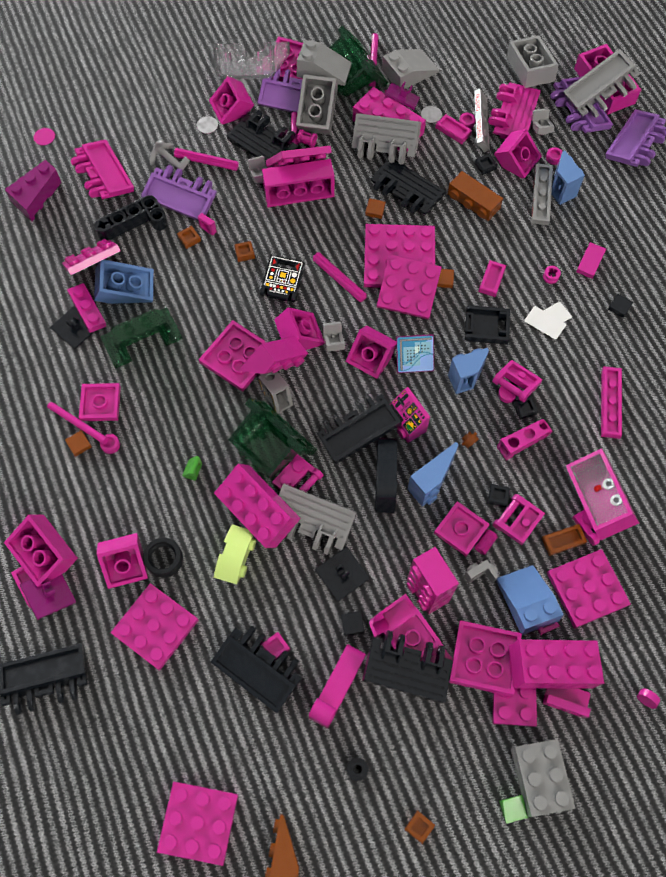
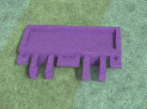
(280, 95)
(588, 122)
(636, 138)
(178, 194)

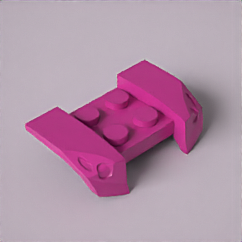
(406, 619)

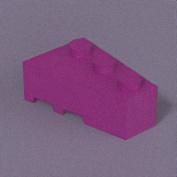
(33, 189)

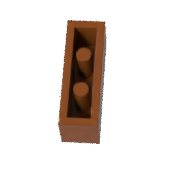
(474, 196)

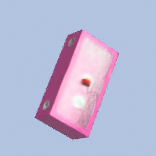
(601, 494)

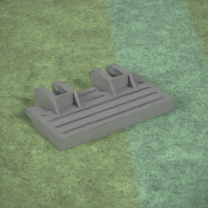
(603, 81)
(387, 134)
(318, 515)

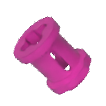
(306, 138)

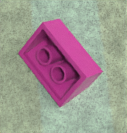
(276, 356)
(40, 549)

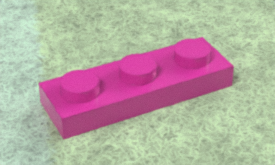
(86, 308)

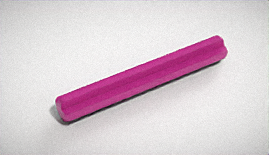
(206, 159)
(340, 277)

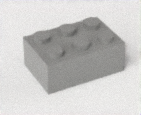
(532, 61)
(317, 104)
(542, 778)

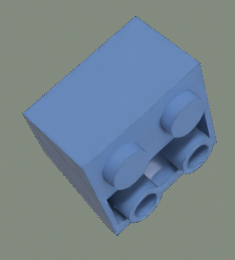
(566, 179)
(466, 369)

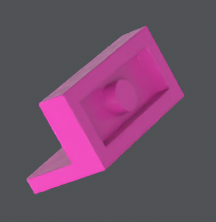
(568, 700)

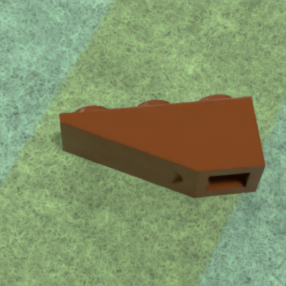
(283, 852)

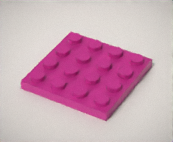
(405, 241)

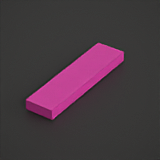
(611, 402)

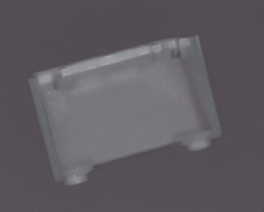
(233, 61)

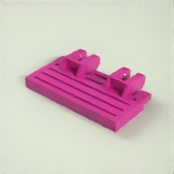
(515, 109)
(103, 169)

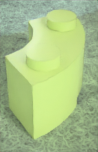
(232, 562)

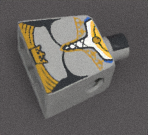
(272, 384)

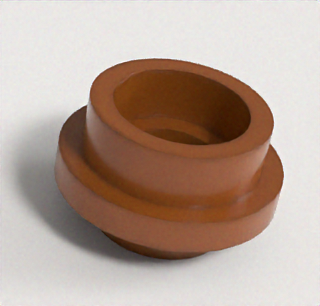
(469, 439)

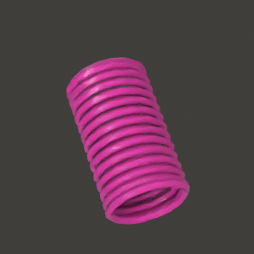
(486, 541)

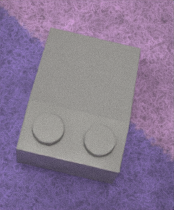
(322, 61)
(408, 66)

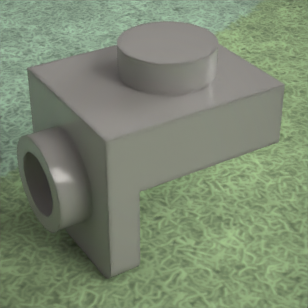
(541, 121)
(255, 167)
(333, 336)
(475, 571)

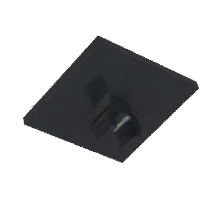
(71, 328)
(342, 574)

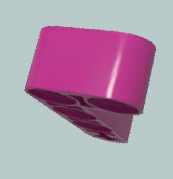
(337, 686)

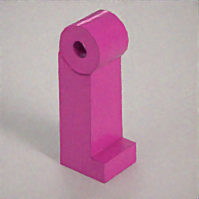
(523, 438)

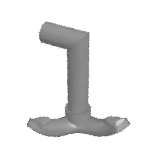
(160, 148)

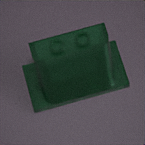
(363, 68)
(138, 329)
(268, 439)

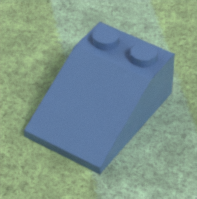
(122, 283)
(428, 480)
(529, 599)

